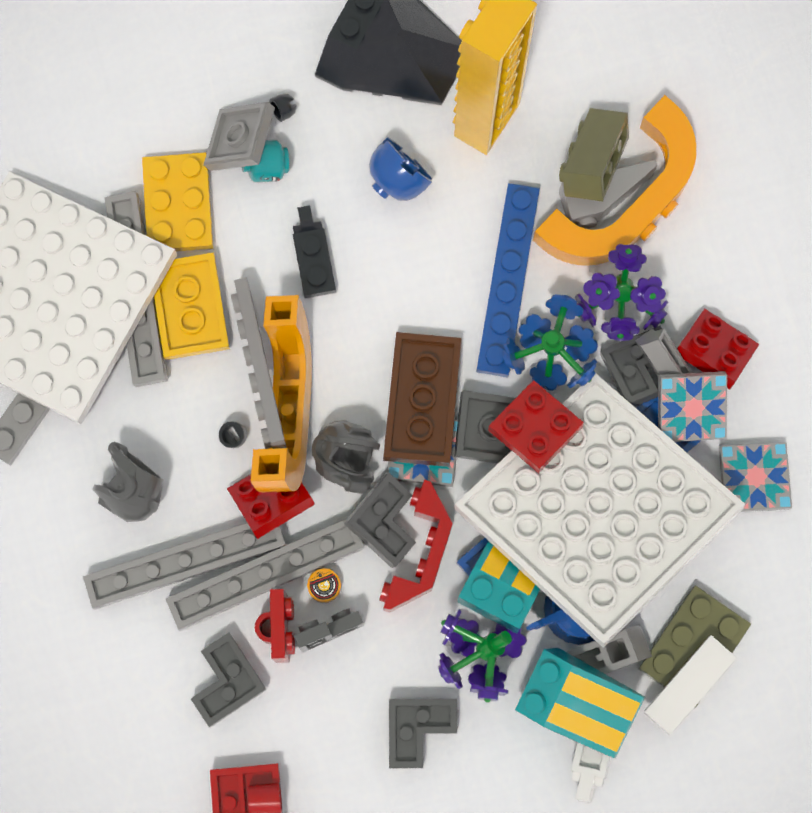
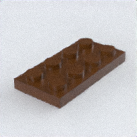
(422, 399)

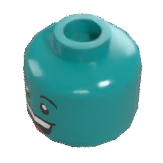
(272, 164)

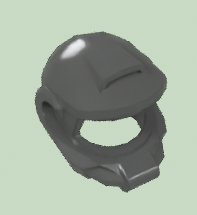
(344, 455)
(134, 489)

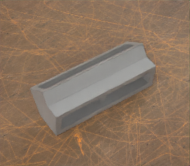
(662, 353)

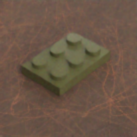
(688, 629)

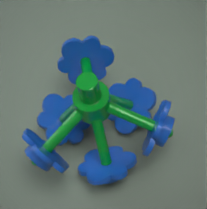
(538, 336)

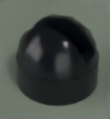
(283, 108)
(227, 438)

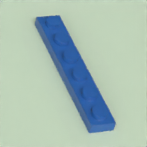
(508, 278)

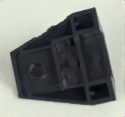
(391, 51)

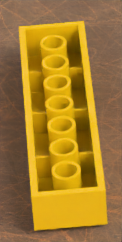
(492, 70)

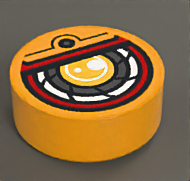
(324, 585)

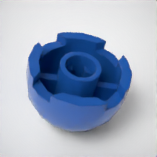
(397, 173)

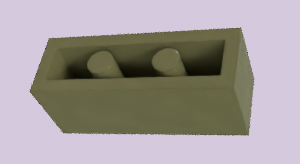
(595, 154)

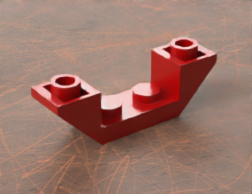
(404, 591)

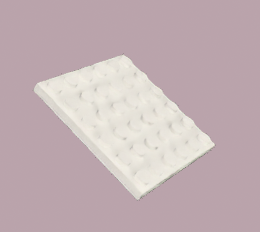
(68, 294)
(604, 514)

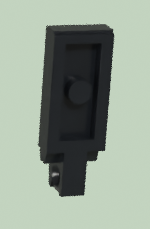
(313, 256)

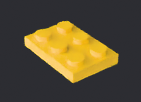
(178, 201)
(191, 308)

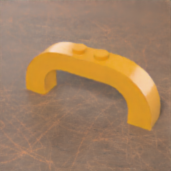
(588, 247)
(292, 380)

